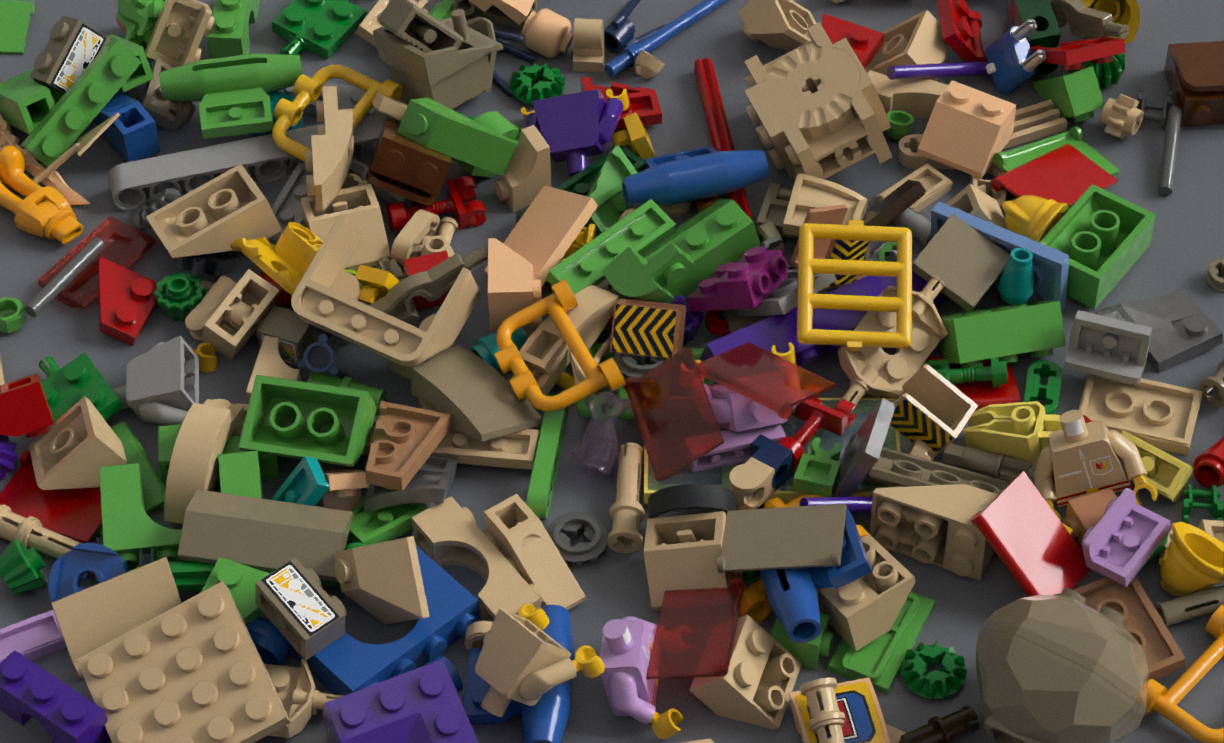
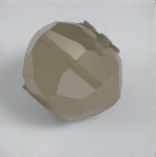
(1059, 672)

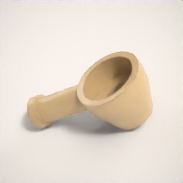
(440, 243)

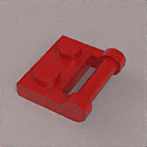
(961, 30)

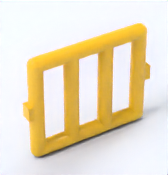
(808, 301)

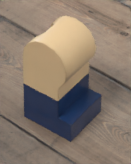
(761, 474)

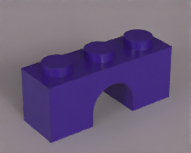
(62, 711)

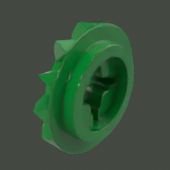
(551, 86)
(937, 683)

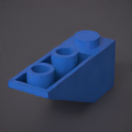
(133, 131)

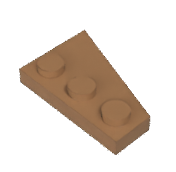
(403, 443)
(1140, 619)

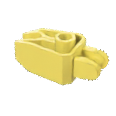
(1012, 429)

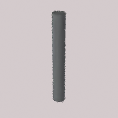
(1170, 151)
(64, 277)

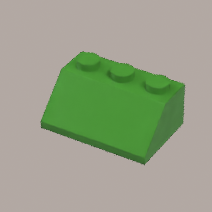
(710, 239)
(1102, 241)
(1003, 333)
(308, 421)

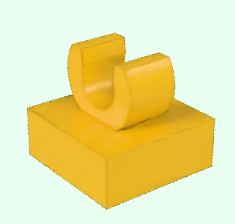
(636, 137)
(375, 283)

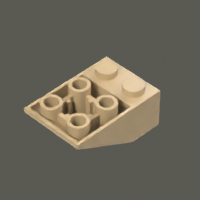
(934, 525)

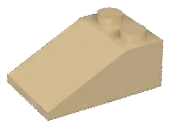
(215, 216)

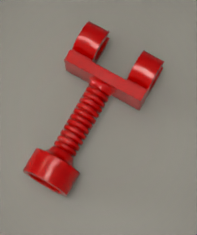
(457, 193)
(817, 417)

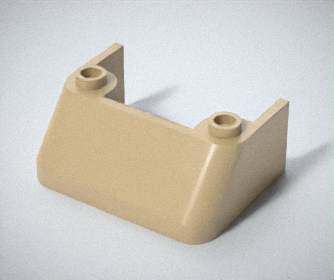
(330, 296)

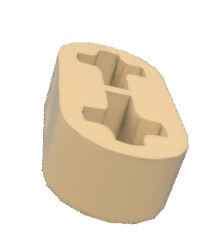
(413, 235)

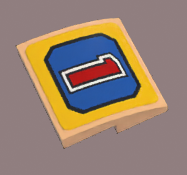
(861, 709)

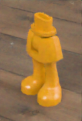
(44, 208)

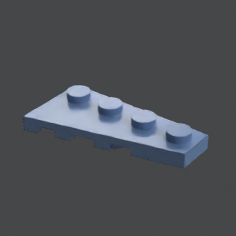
(1049, 264)

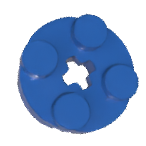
(79, 563)

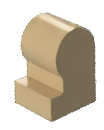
(588, 45)

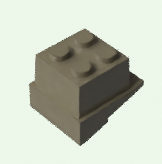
(444, 74)

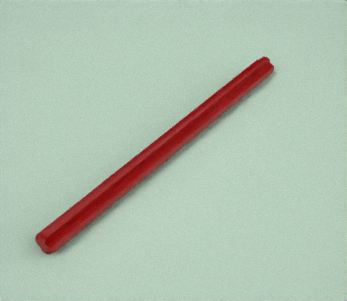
(717, 119)

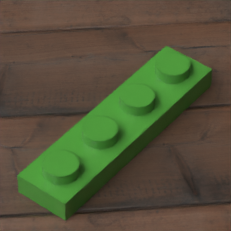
(81, 102)
(637, 230)

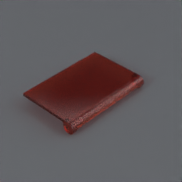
(764, 378)
(673, 414)
(696, 632)

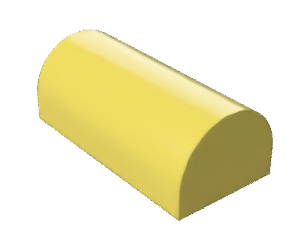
(1163, 470)

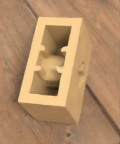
(239, 314)

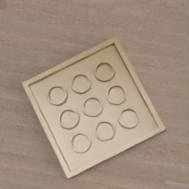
(185, 678)

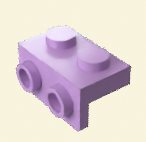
(1123, 538)

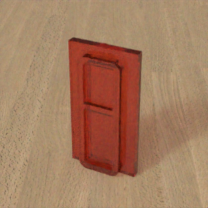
(122, 246)

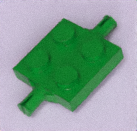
(317, 25)
(73, 382)

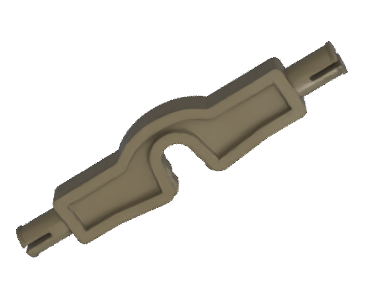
(1086, 21)
(428, 284)

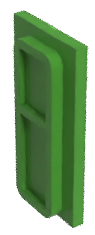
(884, 655)

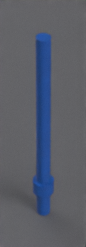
(631, 52)

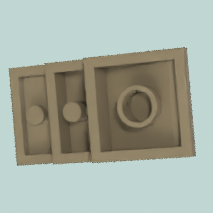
(470, 391)

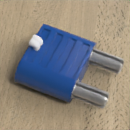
(1011, 58)

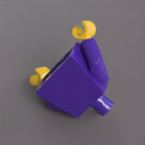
(577, 124)

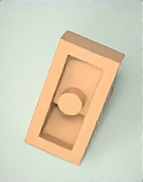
(344, 488)

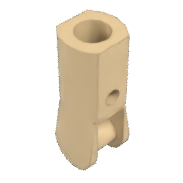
(203, 311)

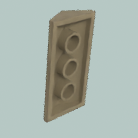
(906, 470)
(262, 532)

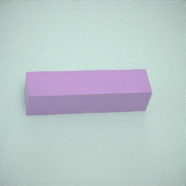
(735, 447)

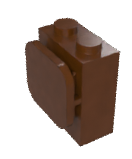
(1197, 81)
(407, 166)

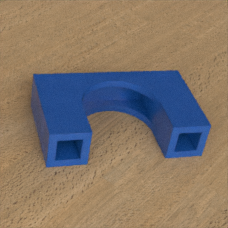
(354, 665)

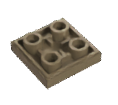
(962, 260)

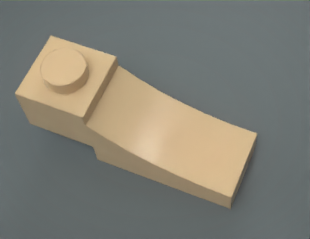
(907, 95)

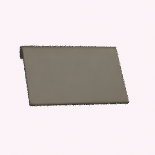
(783, 538)

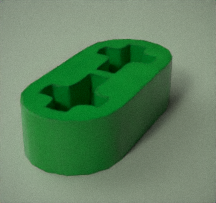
(1047, 393)

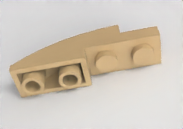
(330, 150)
(547, 351)

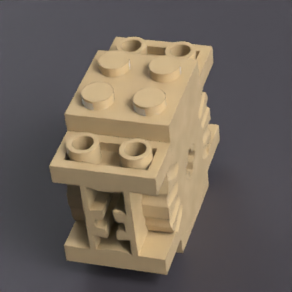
(816, 108)

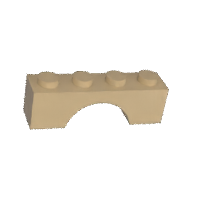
(453, 538)

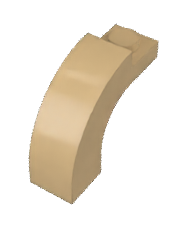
(196, 453)

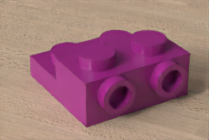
(741, 283)

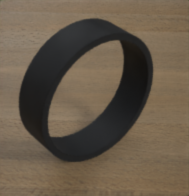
(686, 496)

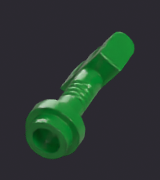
(996, 372)

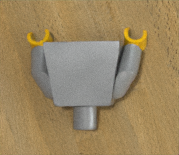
(166, 380)

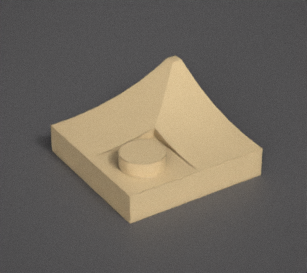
(815, 192)

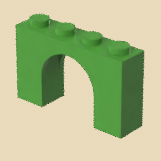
(27, 101)
(123, 506)

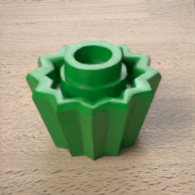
(179, 295)
(22, 568)

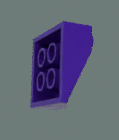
(403, 709)

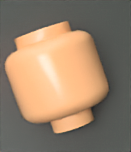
(547, 33)

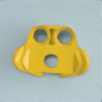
(290, 254)

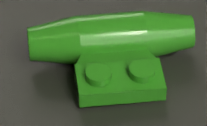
(232, 90)

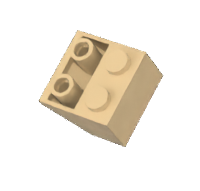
(365, 216)
(684, 554)
(871, 603)
(756, 682)

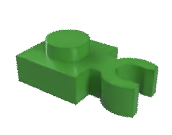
(818, 470)

